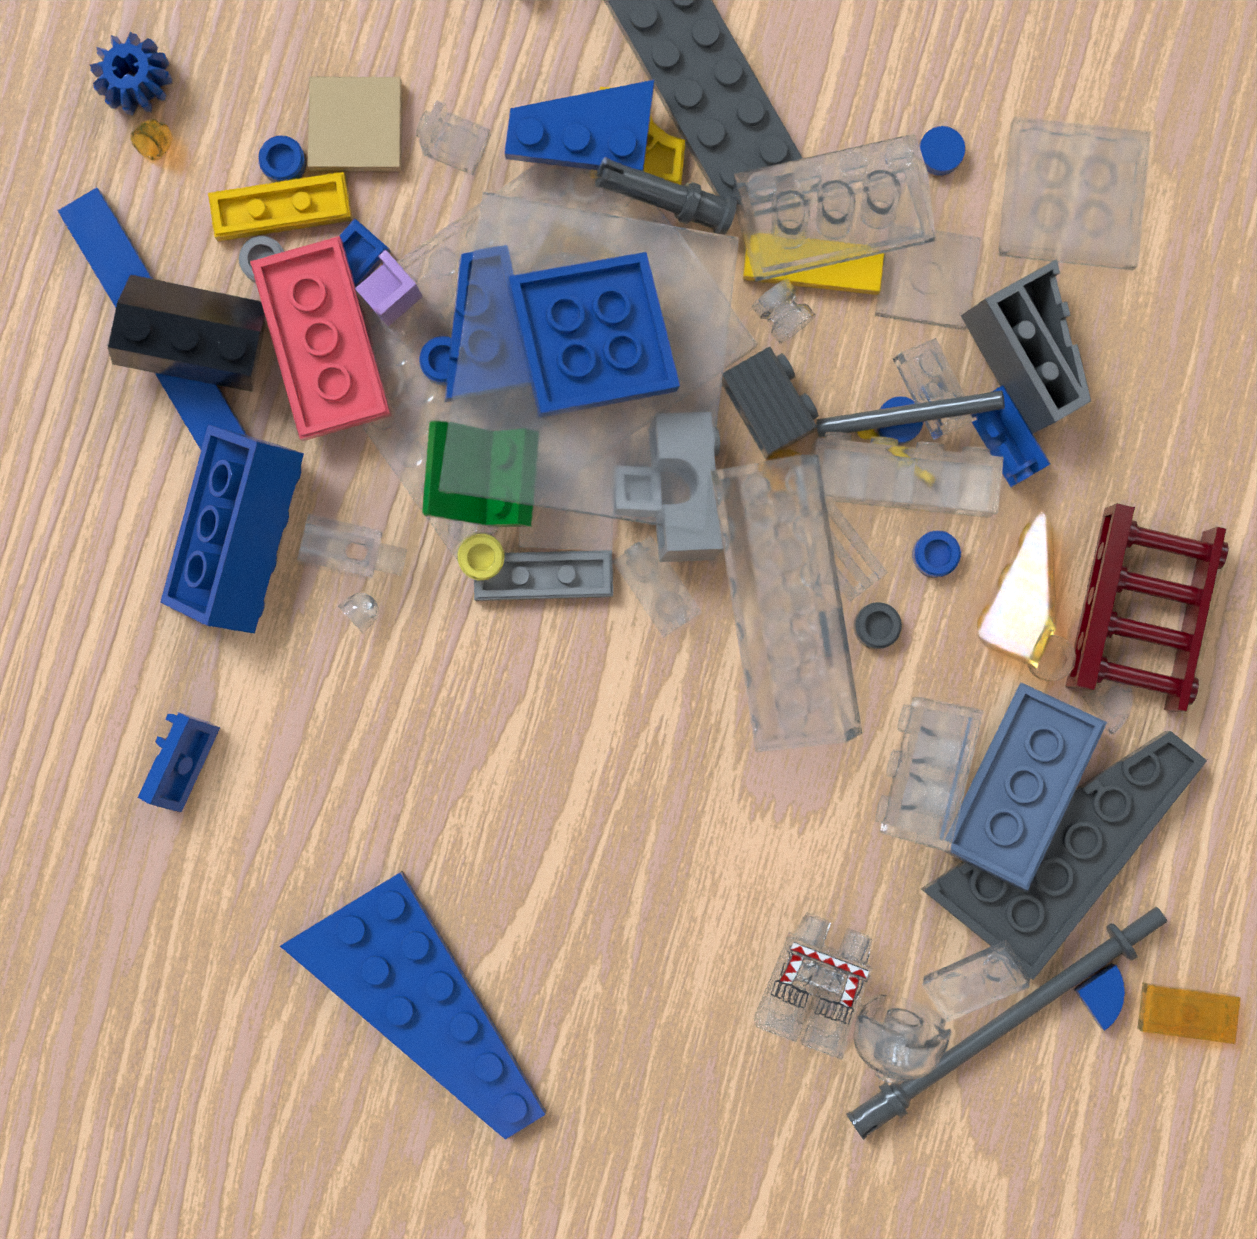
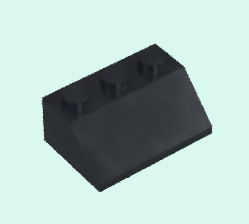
(187, 333)

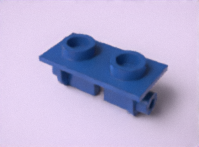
(1012, 439)

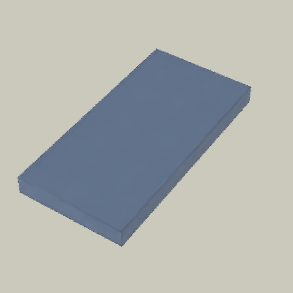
(1024, 786)

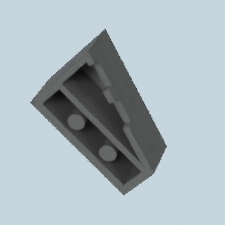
(1030, 347)

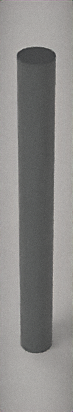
(912, 413)

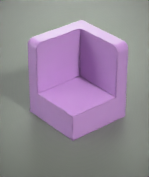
(389, 290)

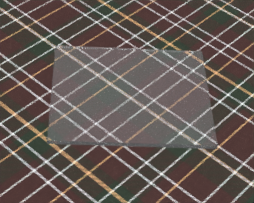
(616, 460)

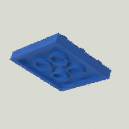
(592, 334)

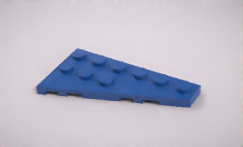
(405, 982)

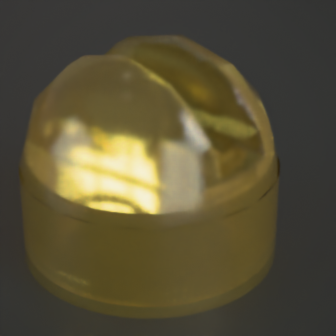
(152, 139)

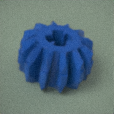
(133, 57)

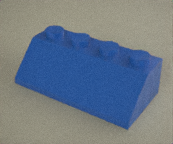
(231, 530)

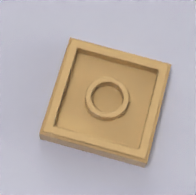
(355, 124)

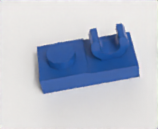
(178, 762)

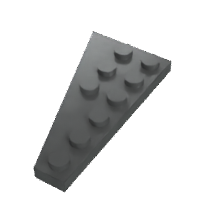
(1090, 847)

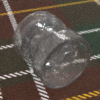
(780, 307)

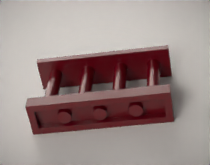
(1101, 622)

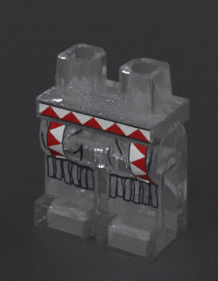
(815, 970)

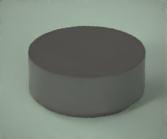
(877, 625)

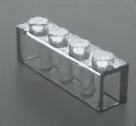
(909, 477)

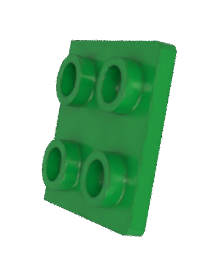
(464, 507)

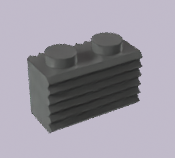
(769, 401)

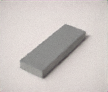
(550, 576)

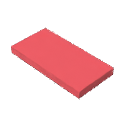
(320, 338)

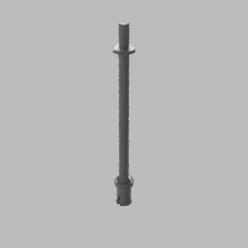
(896, 1098)

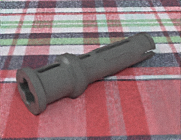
(685, 201)

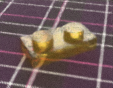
(1188, 1013)

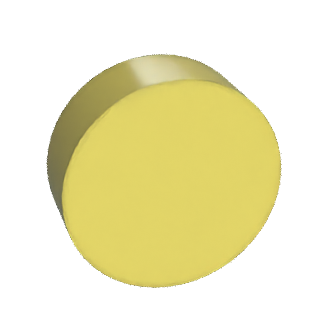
(480, 556)

